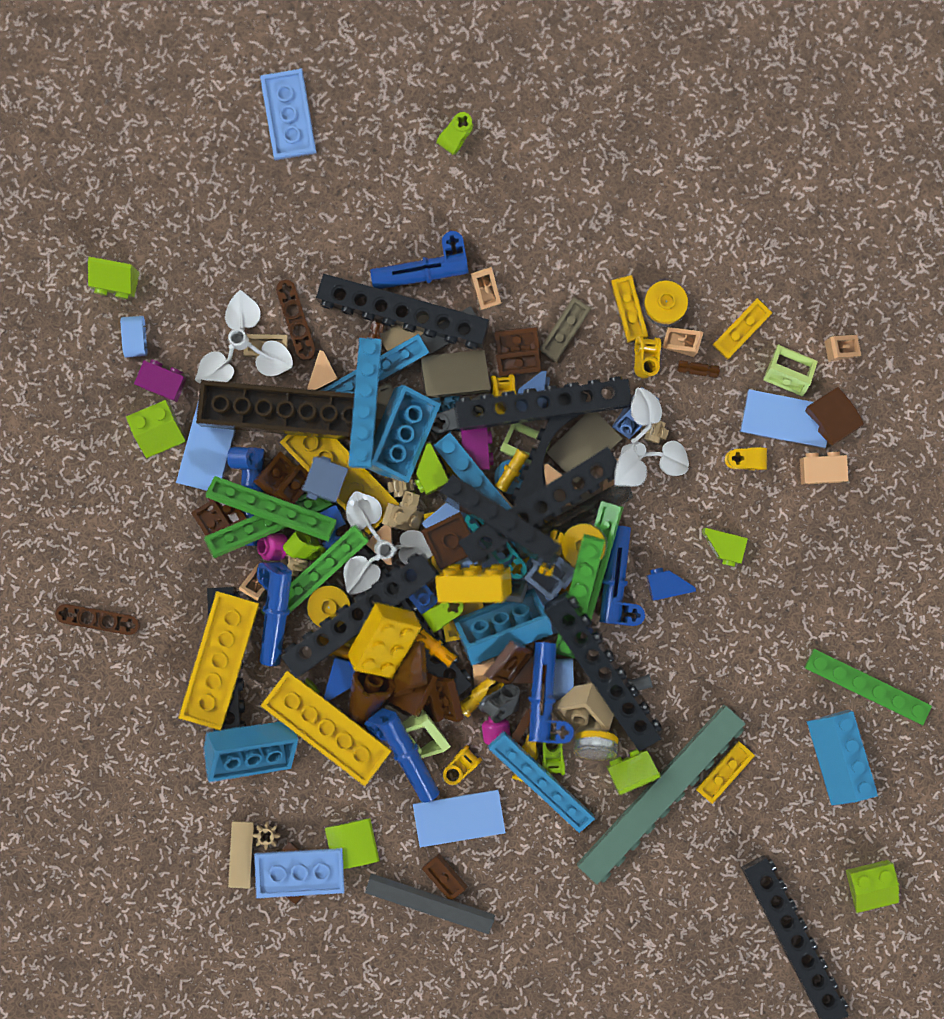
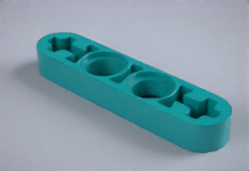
(517, 561)

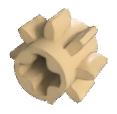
(656, 432)
(399, 487)
(296, 565)
(265, 829)

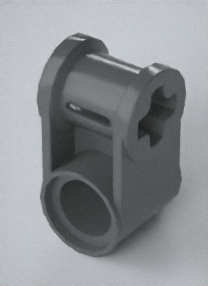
(449, 419)
(501, 703)

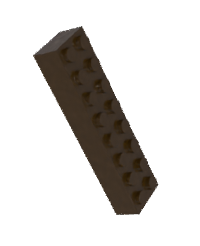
(275, 409)

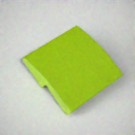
(356, 840)

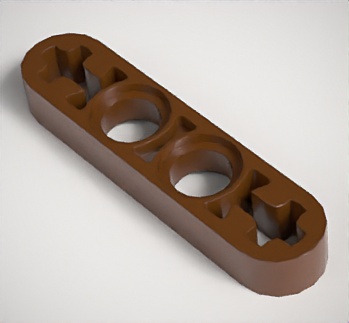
(298, 319)
(97, 622)

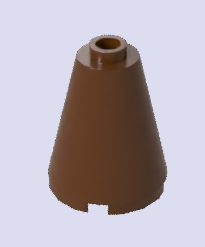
(368, 695)

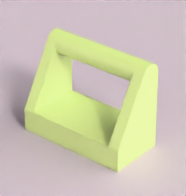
(788, 378)
(510, 450)
(437, 745)

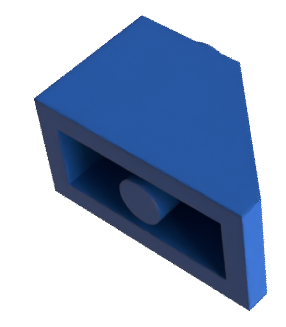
(666, 584)
(340, 678)

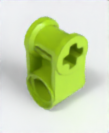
(454, 135)
(303, 546)
(440, 615)
(553, 759)

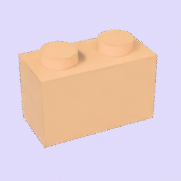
(824, 469)

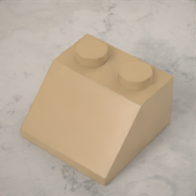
(584, 709)

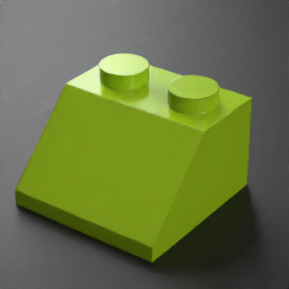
(112, 277)
(156, 428)
(430, 472)
(632, 771)
(873, 885)

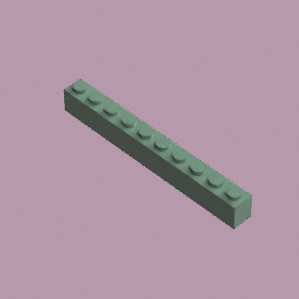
(660, 794)

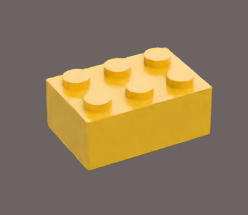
(474, 583)
(384, 640)

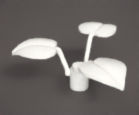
(243, 313)
(629, 468)
(358, 571)

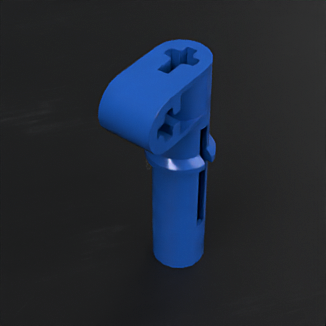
(425, 269)
(251, 463)
(276, 580)
(615, 582)
(541, 724)
(388, 727)

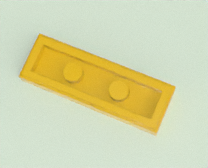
(629, 308)
(742, 328)
(725, 772)

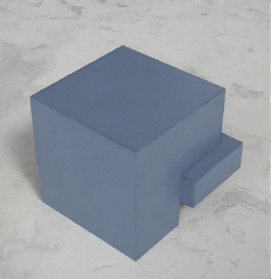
(324, 479)
(550, 585)

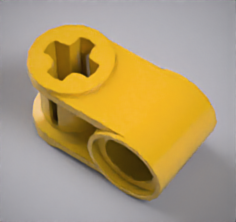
(647, 352)
(501, 385)
(749, 459)
(462, 765)

